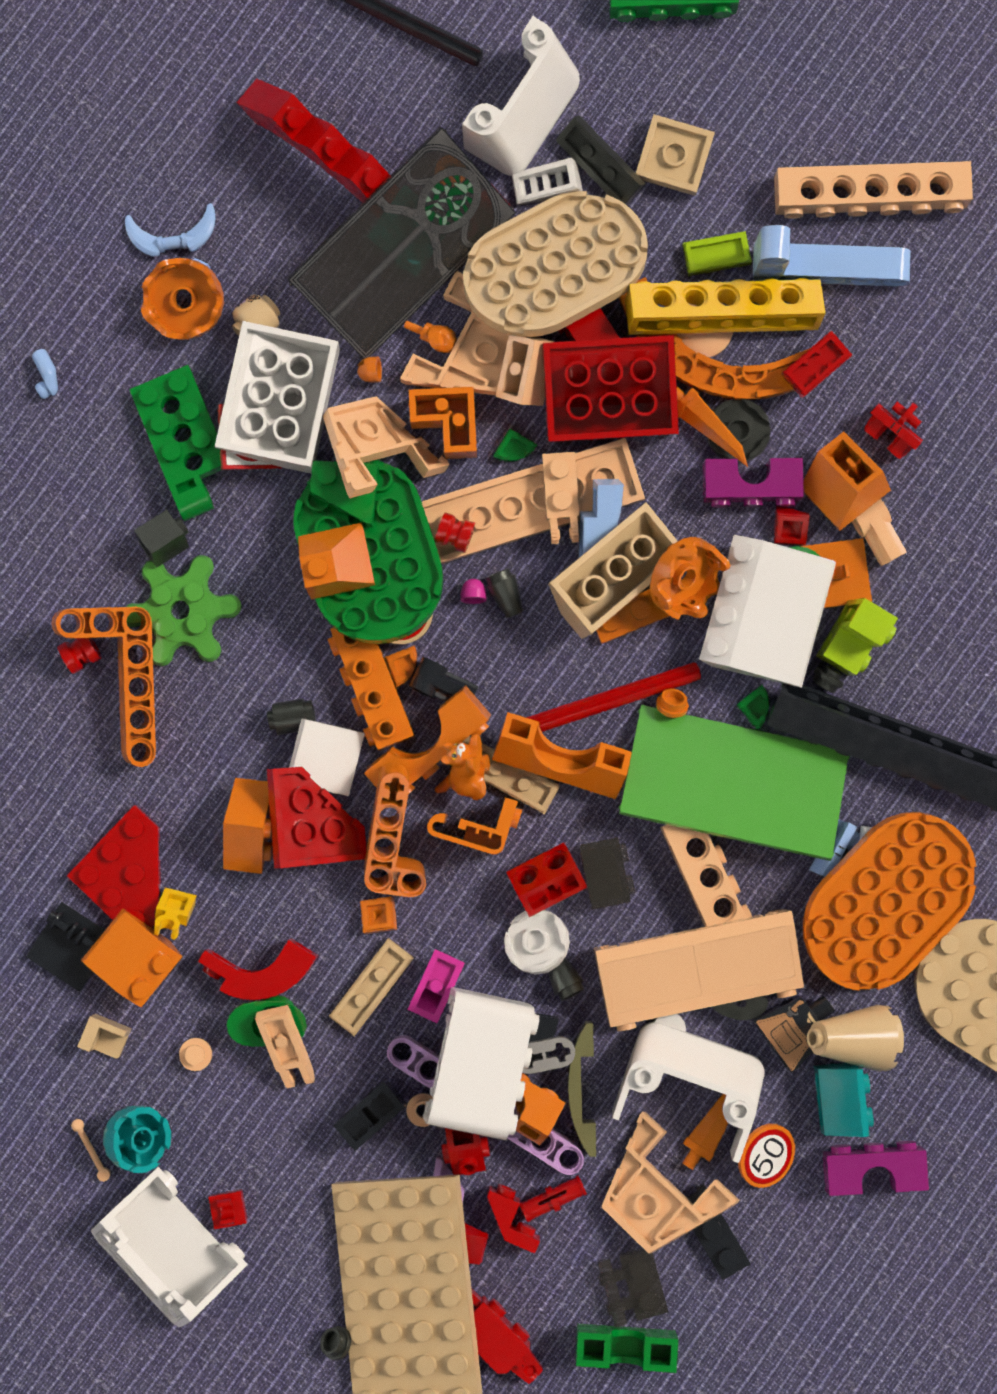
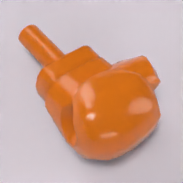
(439, 336)

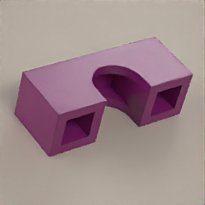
(724, 485)
(846, 1167)

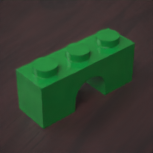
(645, 1347)

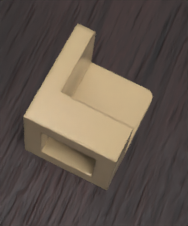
(104, 1036)

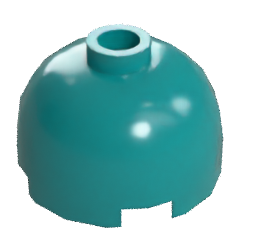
(136, 1138)

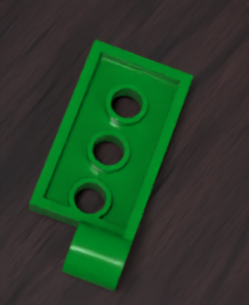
(185, 484)

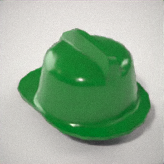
(242, 1022)

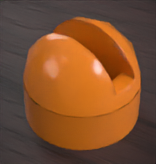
(370, 369)

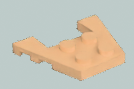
(474, 358)
(370, 432)
(649, 1203)

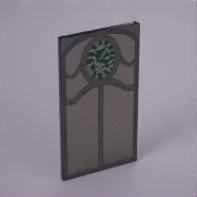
(401, 244)

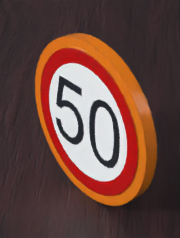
(767, 1155)

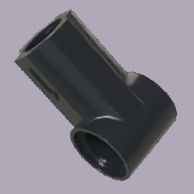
(435, 681)

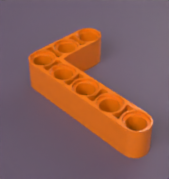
(126, 669)

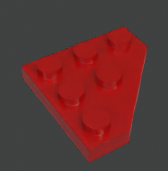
(309, 822)
(124, 868)

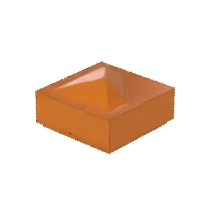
(378, 915)

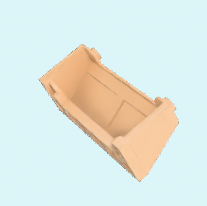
(699, 968)

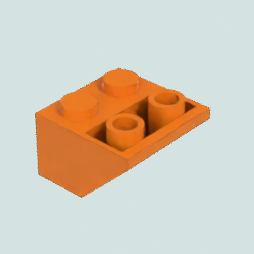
(844, 481)

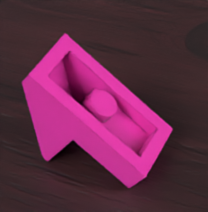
(436, 986)

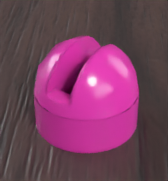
(473, 592)

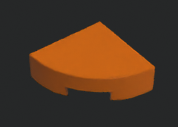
(402, 665)

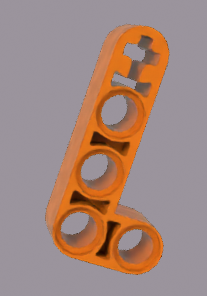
(391, 828)

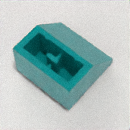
(843, 1100)

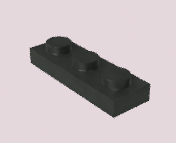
(599, 160)

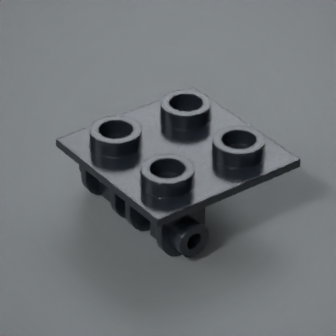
(64, 944)

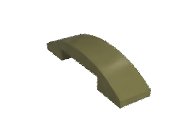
(584, 1127)

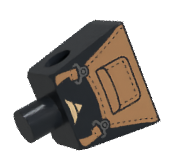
(787, 1028)

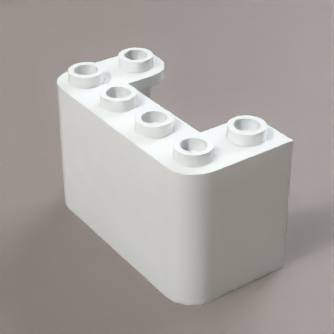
(481, 1064)

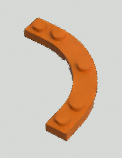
(726, 380)

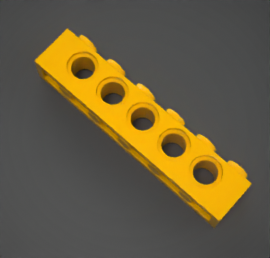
(710, 316)

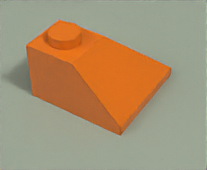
(335, 561)

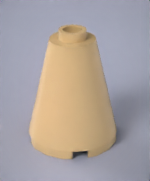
(859, 1038)

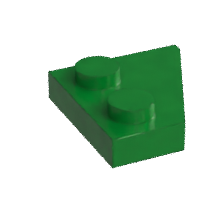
(329, 488)

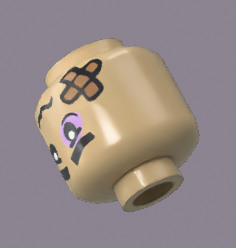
(256, 310)

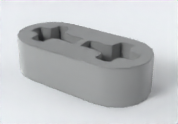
(550, 1062)

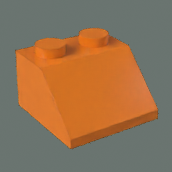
(132, 958)

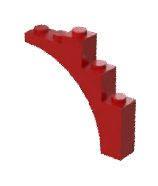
(317, 139)

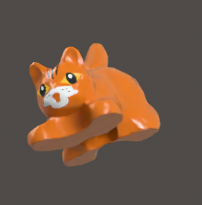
(466, 769)

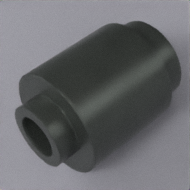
(287, 715)

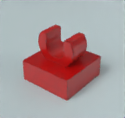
(228, 1209)

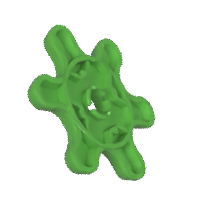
(203, 613)

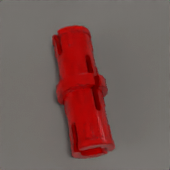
(573, 1188)

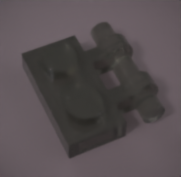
(642, 1282)

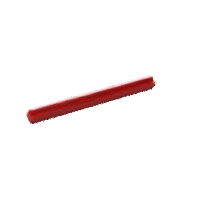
(617, 696)

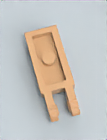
(561, 493)
(284, 1044)

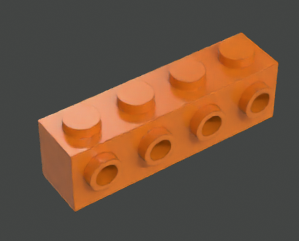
(374, 691)

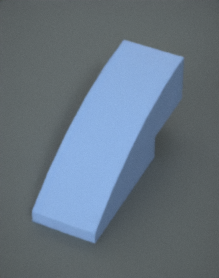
(604, 513)

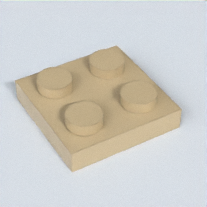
(674, 154)

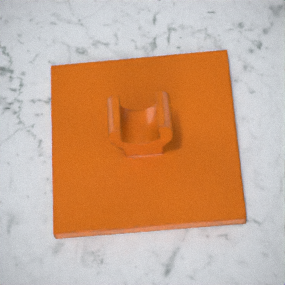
(850, 574)

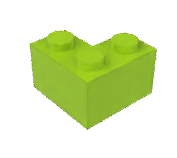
(855, 634)

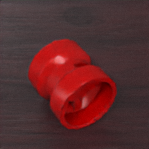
(457, 533)
(78, 653)

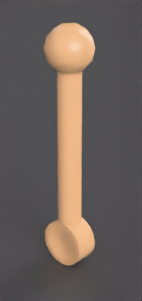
(103, 1172)

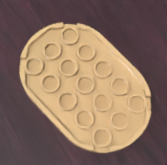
(555, 264)
(960, 988)

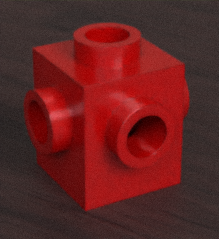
(465, 1152)

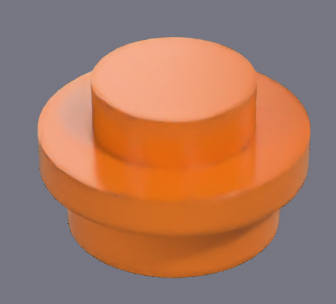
(672, 703)

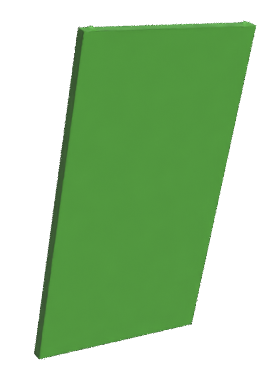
(735, 783)

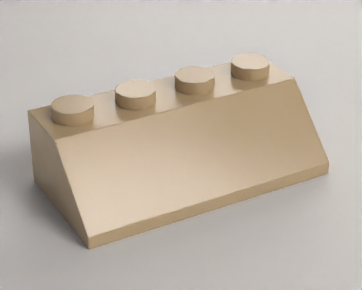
(611, 571)

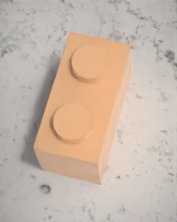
(523, 371)

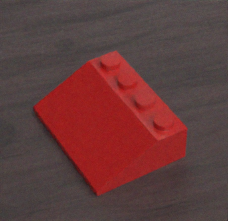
(610, 388)

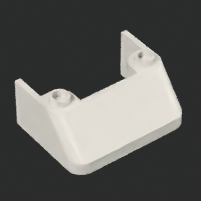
(701, 1062)

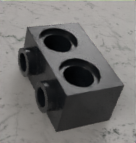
(370, 1114)

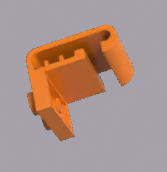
(481, 836)

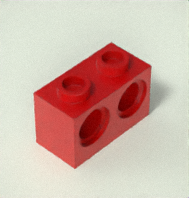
(546, 879)

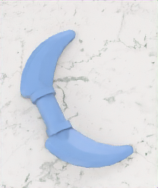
(155, 245)

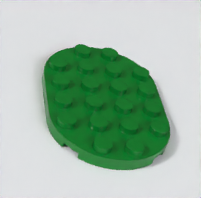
(401, 558)

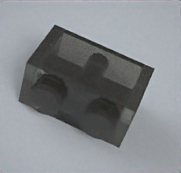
(606, 873)

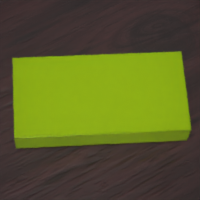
(716, 253)

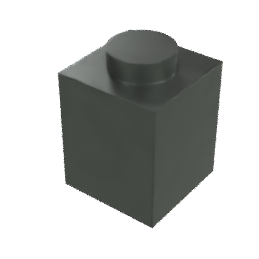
(162, 538)

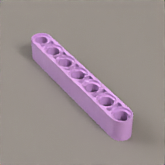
(548, 1154)

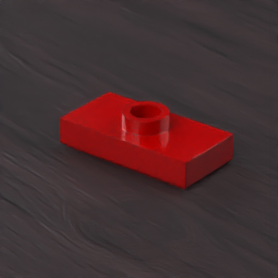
(816, 364)

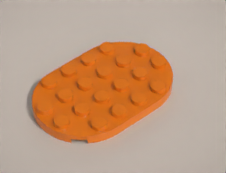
(889, 901)

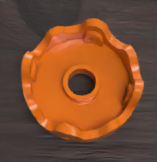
(160, 301)
(701, 581)

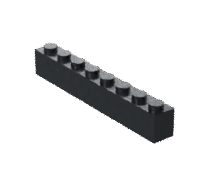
(886, 742)

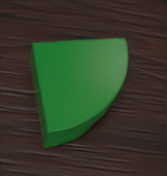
(514, 447)
(755, 707)

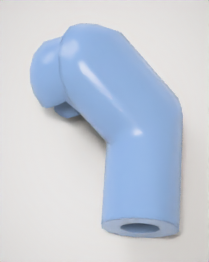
(48, 373)

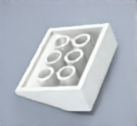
(277, 396)
(767, 611)

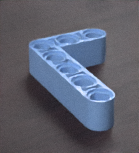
(831, 264)

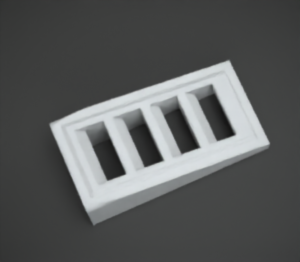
(558, 168)

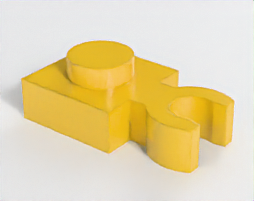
(172, 910)

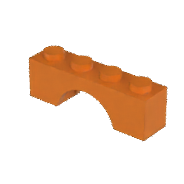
(459, 718)
(593, 769)

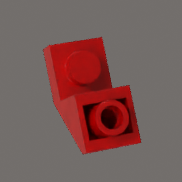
(504, 1206)

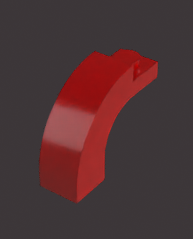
(280, 976)

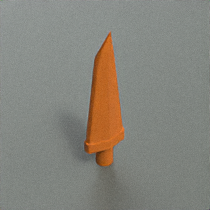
(700, 416)
(706, 1135)

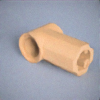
(880, 535)

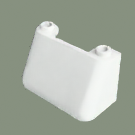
(515, 134)
(168, 1249)

